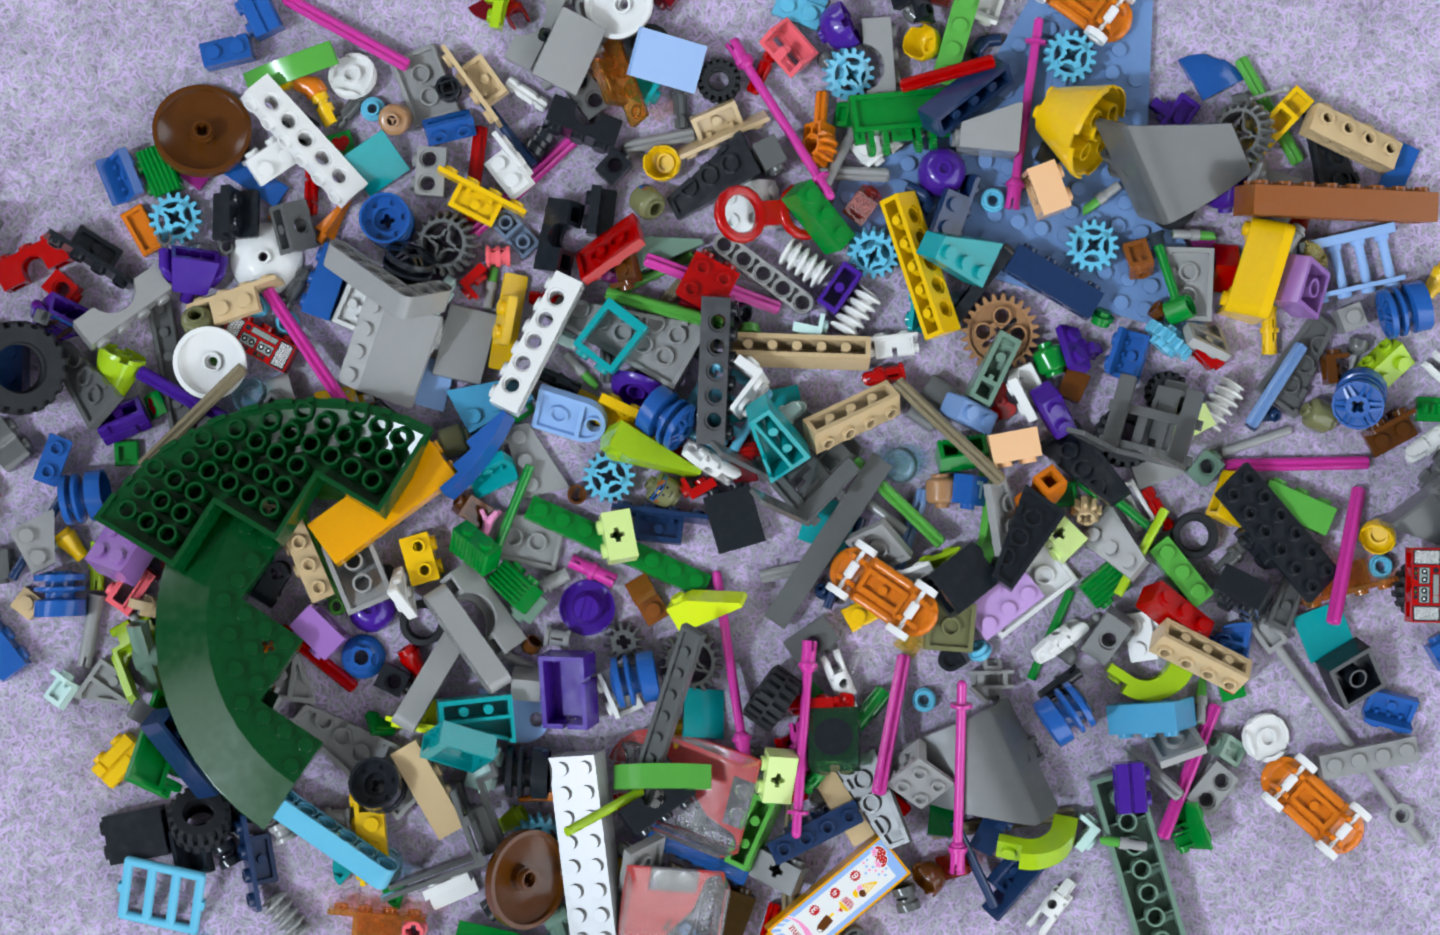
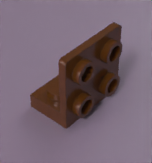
(1390, 431)

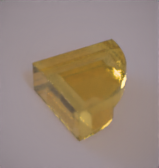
(1314, 250)
(910, 646)

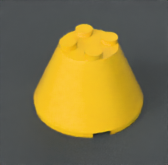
(1069, 126)

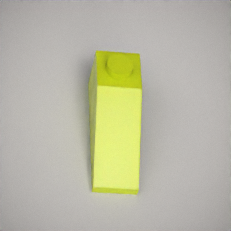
(703, 605)

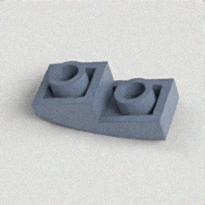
(515, 233)

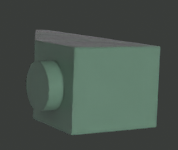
(667, 248)
(992, 369)

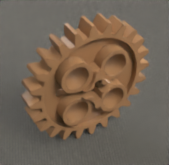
(986, 316)

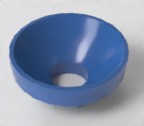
(374, 650)

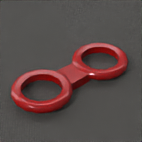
(766, 214)

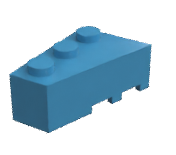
(474, 404)
(1151, 717)

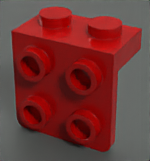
(706, 277)

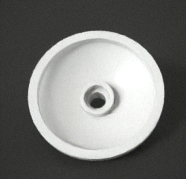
(618, 21)
(247, 264)
(193, 358)

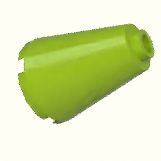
(119, 366)

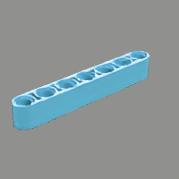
(336, 841)

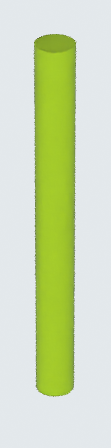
(1144, 546)
(602, 812)

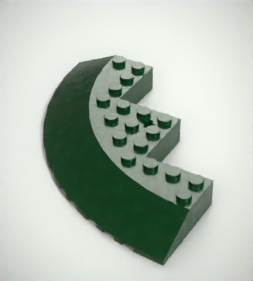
(264, 461)
(220, 676)

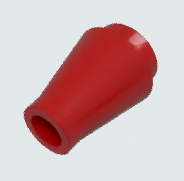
(411, 658)

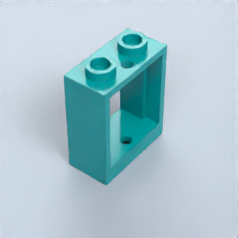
(601, 365)
(458, 746)

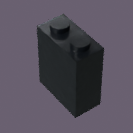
(733, 518)
(961, 579)
(136, 834)

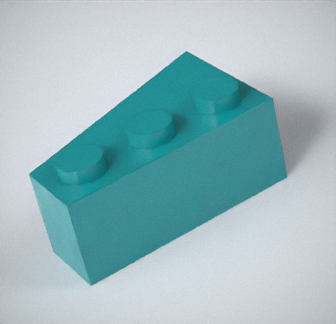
(961, 255)
(776, 438)
(481, 712)

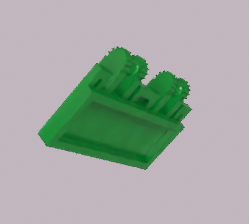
(892, 113)
(147, 765)

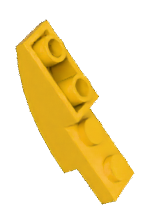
(1287, 113)

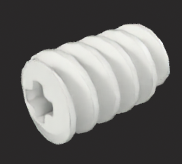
(804, 263)
(855, 312)
(1223, 400)

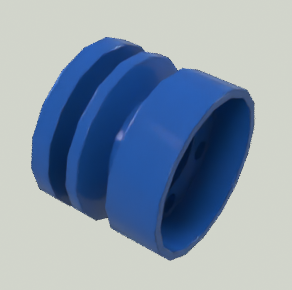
(375, 214)
(1404, 309)
(1356, 386)
(666, 417)
(82, 497)
(60, 595)
(635, 678)
(1064, 714)

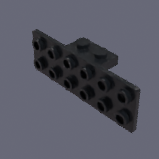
(1275, 534)

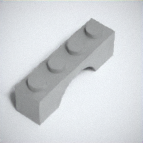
(877, 37)
(526, 48)
(98, 326)
(501, 629)
(1366, 758)

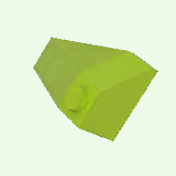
(633, 447)

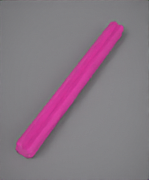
(349, 33)
(539, 171)
(741, 294)
(303, 344)
(1300, 463)
(1345, 555)
(891, 725)
(1187, 775)

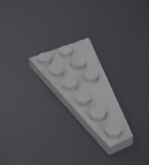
(660, 354)
(349, 744)

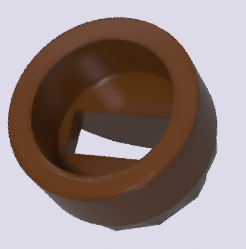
(1156, 311)
(581, 495)
(532, 644)

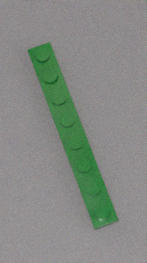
(585, 533)

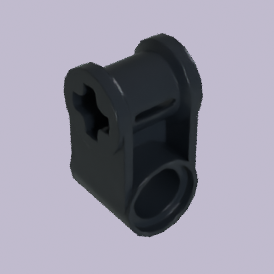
(270, 586)

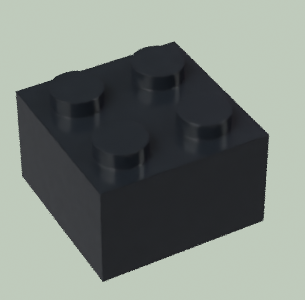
(1242, 594)
(1351, 673)

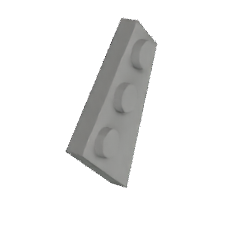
(528, 449)

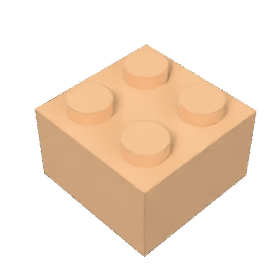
(1047, 189)
(1014, 445)

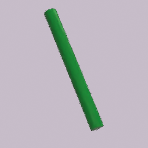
(514, 504)
(1055, 623)

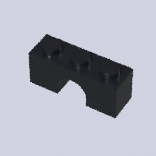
(562, 121)
(558, 219)
(640, 817)

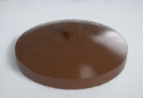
(202, 131)
(524, 879)

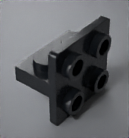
(235, 214)

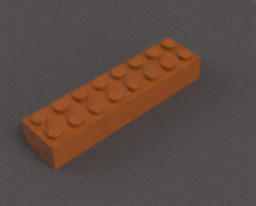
(1336, 202)

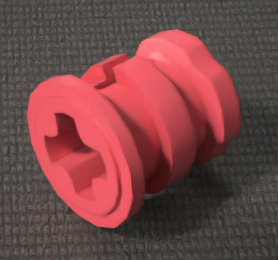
(497, 256)
(422, 928)

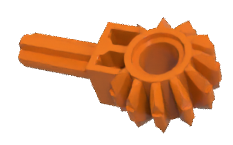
(819, 135)

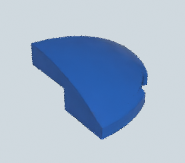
(1209, 74)
(1235, 637)

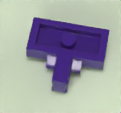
(1175, 113)
(1075, 349)

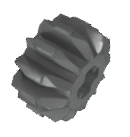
(629, 635)

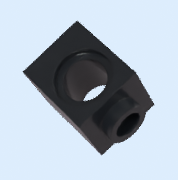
(610, 177)
(383, 680)

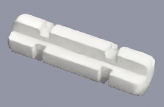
(526, 94)

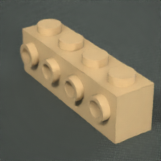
(1350, 138)
(851, 417)
(1200, 655)
(428, 788)

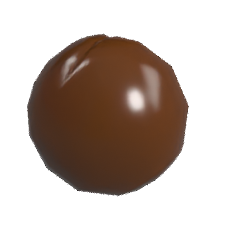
(929, 876)

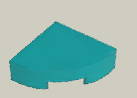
(340, 873)

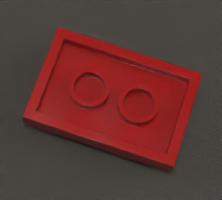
(610, 249)

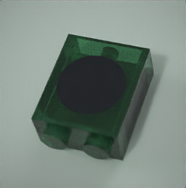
(835, 740)

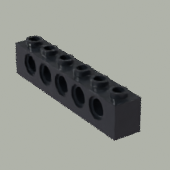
(707, 380)

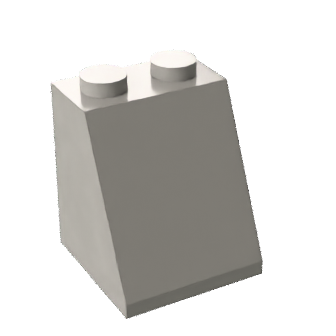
(990, 134)

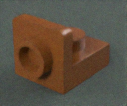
(1138, 259)

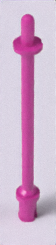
(744, 62)
(1015, 183)
(807, 666)
(741, 737)
(957, 847)

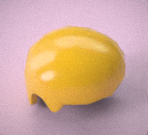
(922, 43)
(662, 163)
(1377, 537)

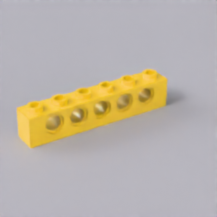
(922, 277)

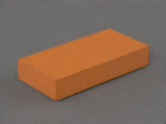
(137, 223)

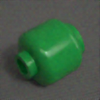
(1049, 359)

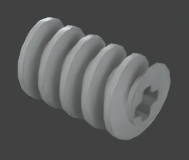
(285, 915)

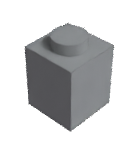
(1349, 318)
(525, 684)

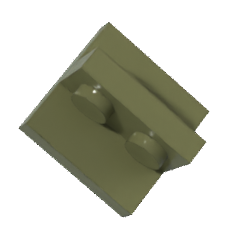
(952, 633)

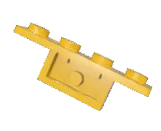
(477, 201)
(508, 319)
(615, 409)
(370, 828)

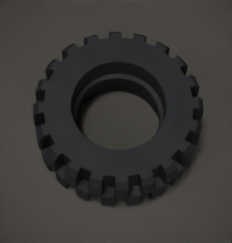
(51, 368)

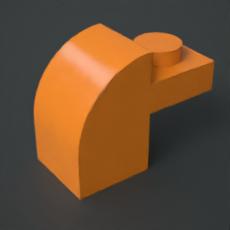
(1049, 484)

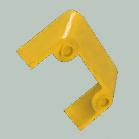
(1258, 270)

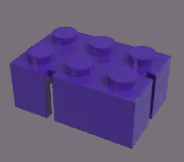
(568, 689)

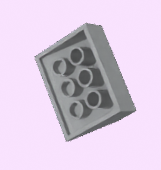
(389, 354)

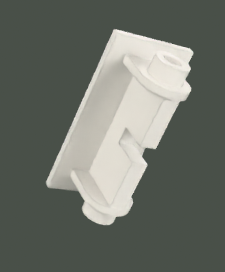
(903, 341)

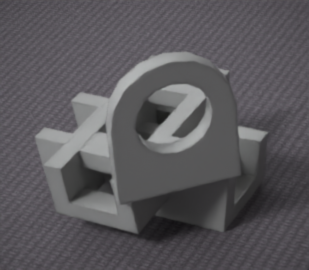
(991, 675)

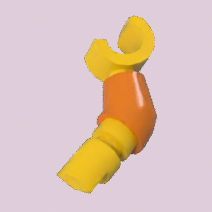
(316, 91)

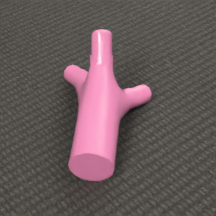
(488, 521)

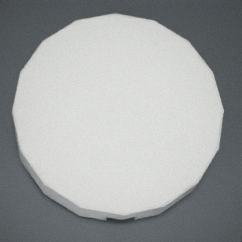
(353, 76)
(1265, 737)

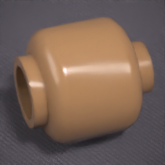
(402, 116)
(939, 490)

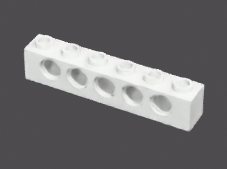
(302, 128)
(555, 285)

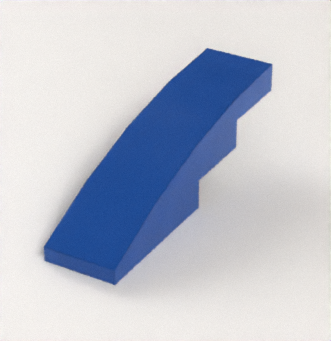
(483, 447)

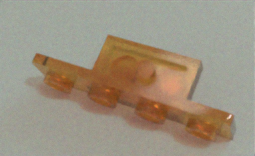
(616, 86)
(1358, 583)
(374, 921)

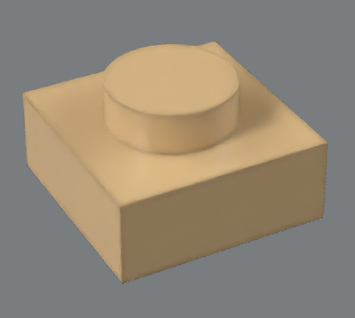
(25, 602)

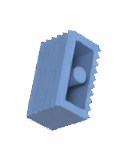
(968, 413)

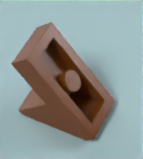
(646, 599)

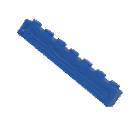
(704, 860)

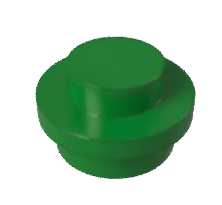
(1102, 317)

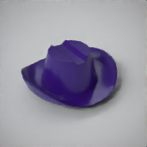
(632, 386)
(587, 607)

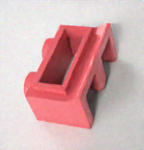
(793, 42)
(138, 592)

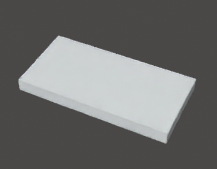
(1051, 579)

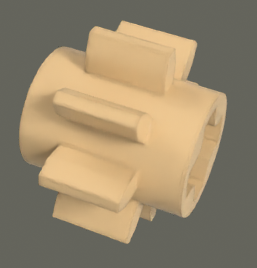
(1086, 510)

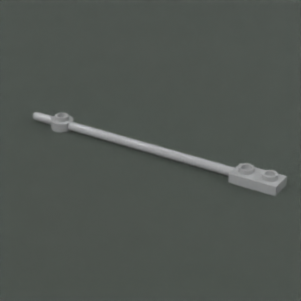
(1273, 640)

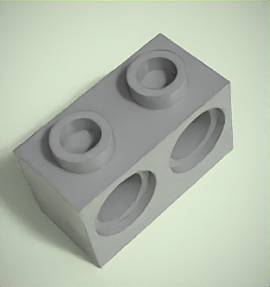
(429, 172)
(1205, 783)

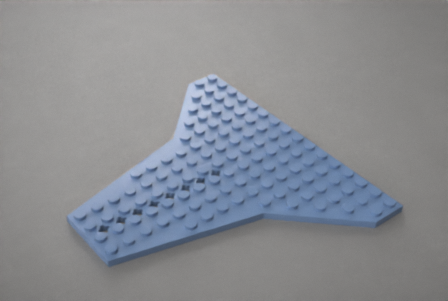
(1117, 63)

